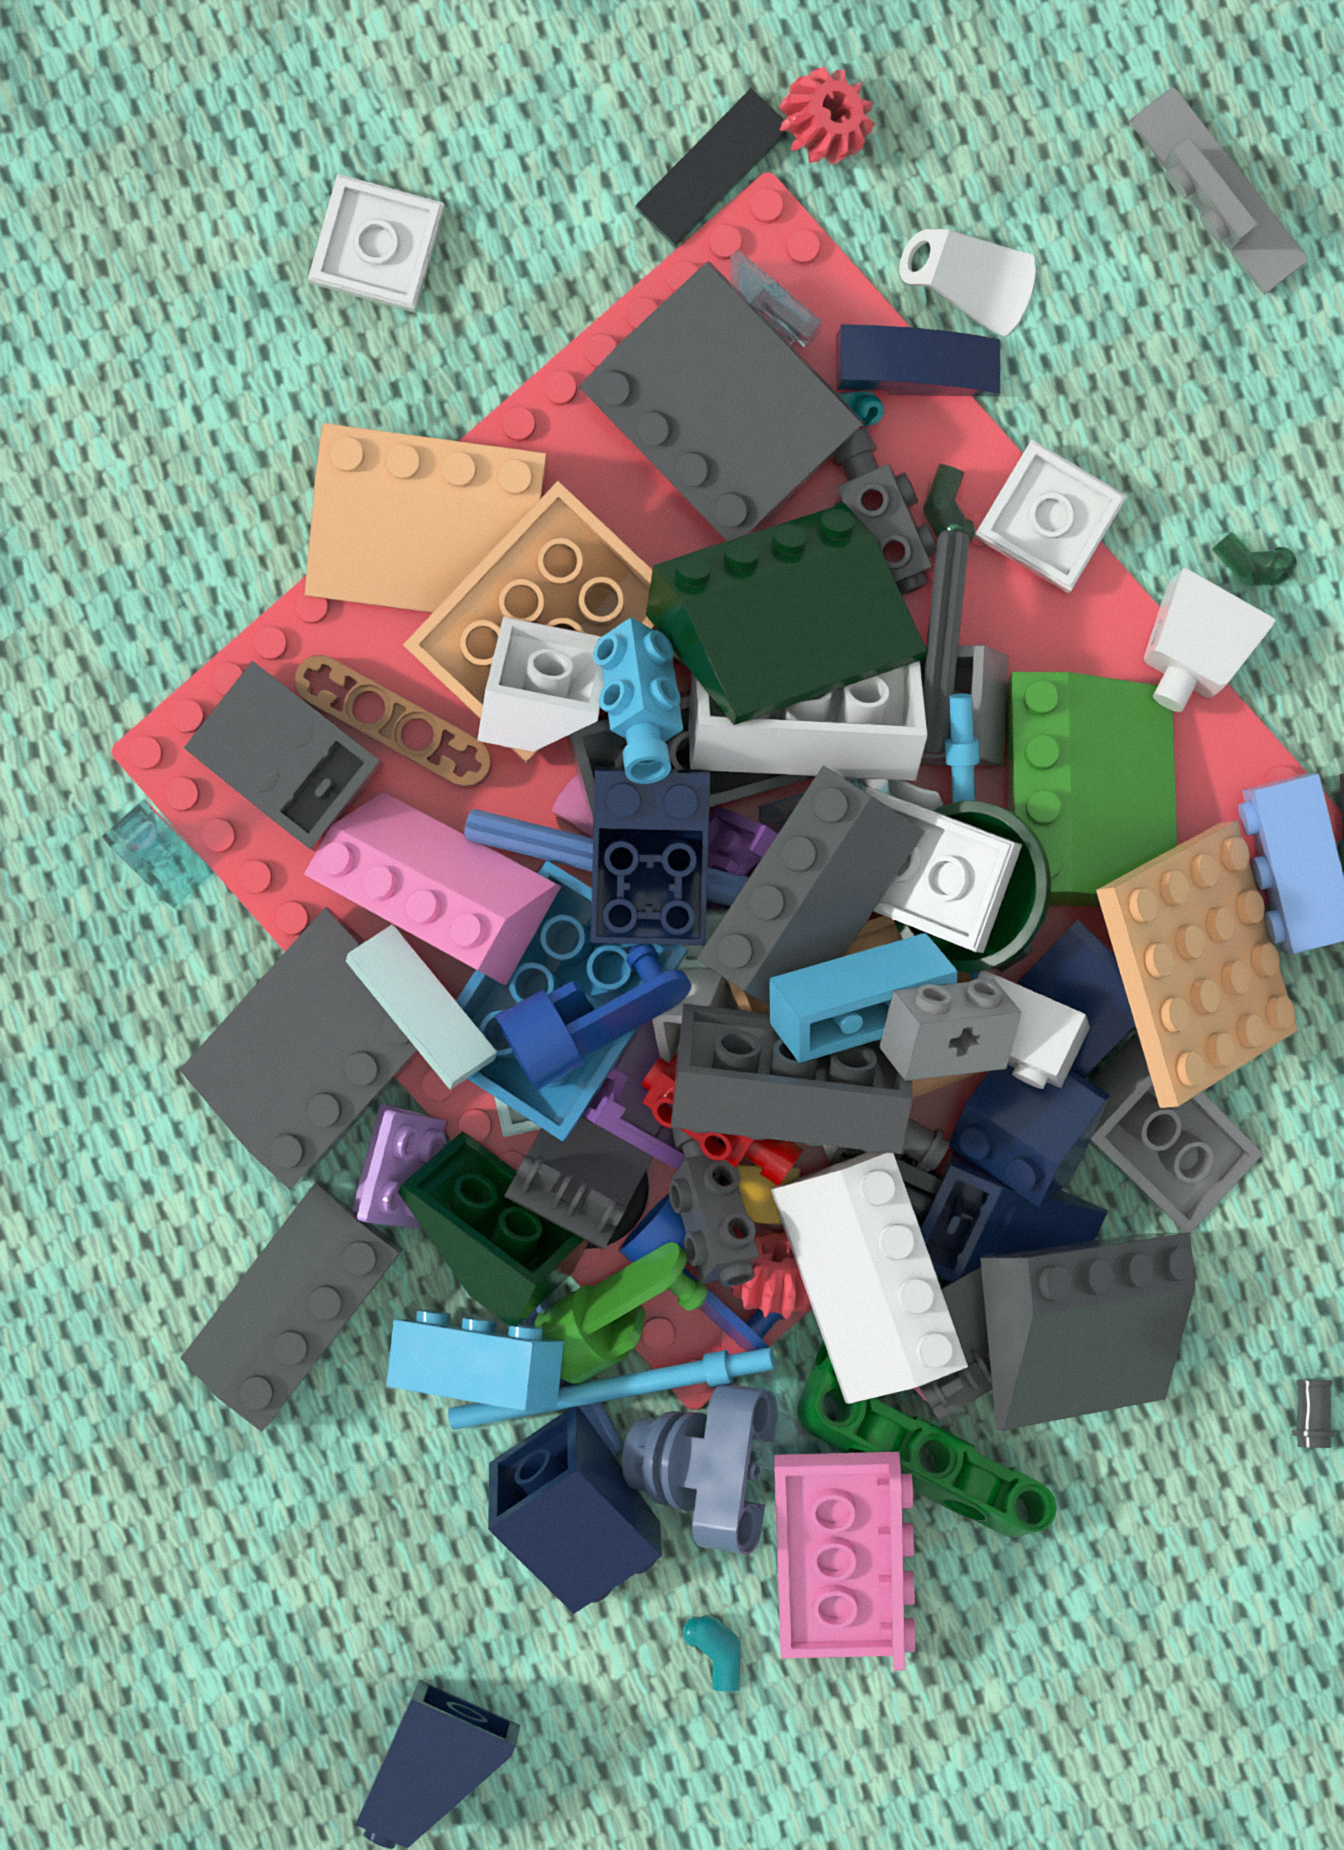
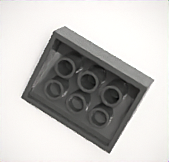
(721, 404)
(301, 1054)
(1085, 1325)

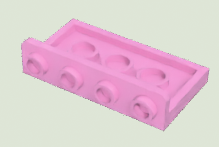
(844, 1555)

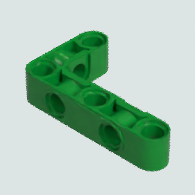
(959, 1477)

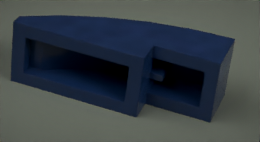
(916, 361)

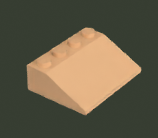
(410, 514)
(550, 571)

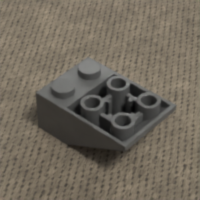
(283, 756)

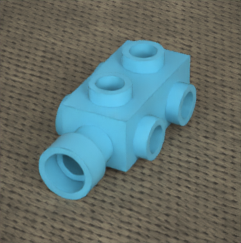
(640, 697)

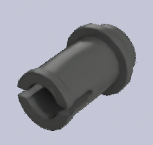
(924, 1145)
(1314, 1414)

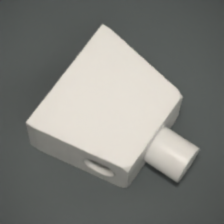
(1201, 638)

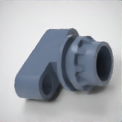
(705, 1464)

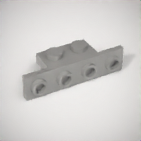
(1219, 190)

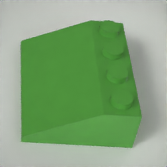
(1090, 776)

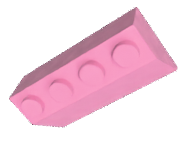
(434, 884)

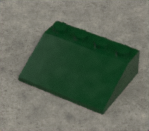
(784, 613)

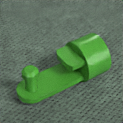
(608, 1318)

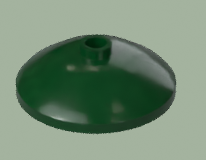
(1024, 899)

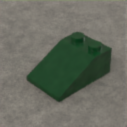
(492, 1245)

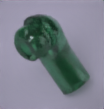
(940, 505)
(1256, 568)

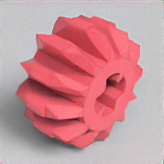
(826, 116)
(776, 1280)

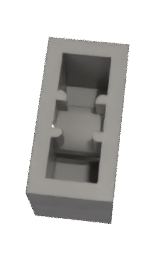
(950, 1029)

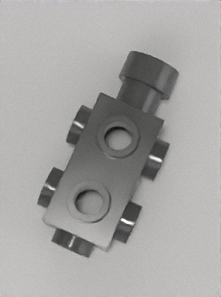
(894, 518)
(710, 1214)

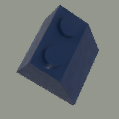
(1029, 1133)

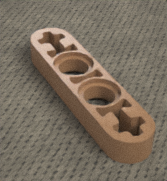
(395, 717)

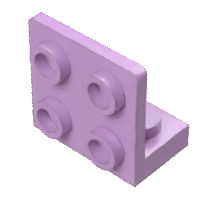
(397, 1149)

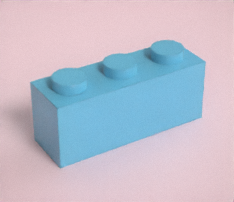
(850, 996)
(475, 1361)

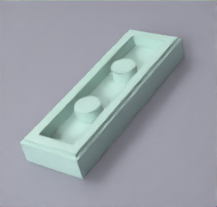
(421, 1006)

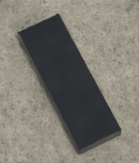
(712, 168)

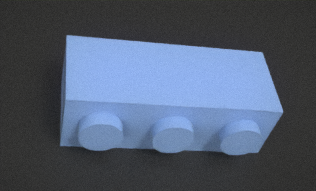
(1296, 862)

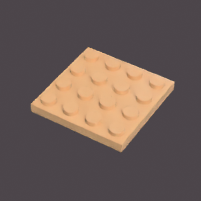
(1197, 962)

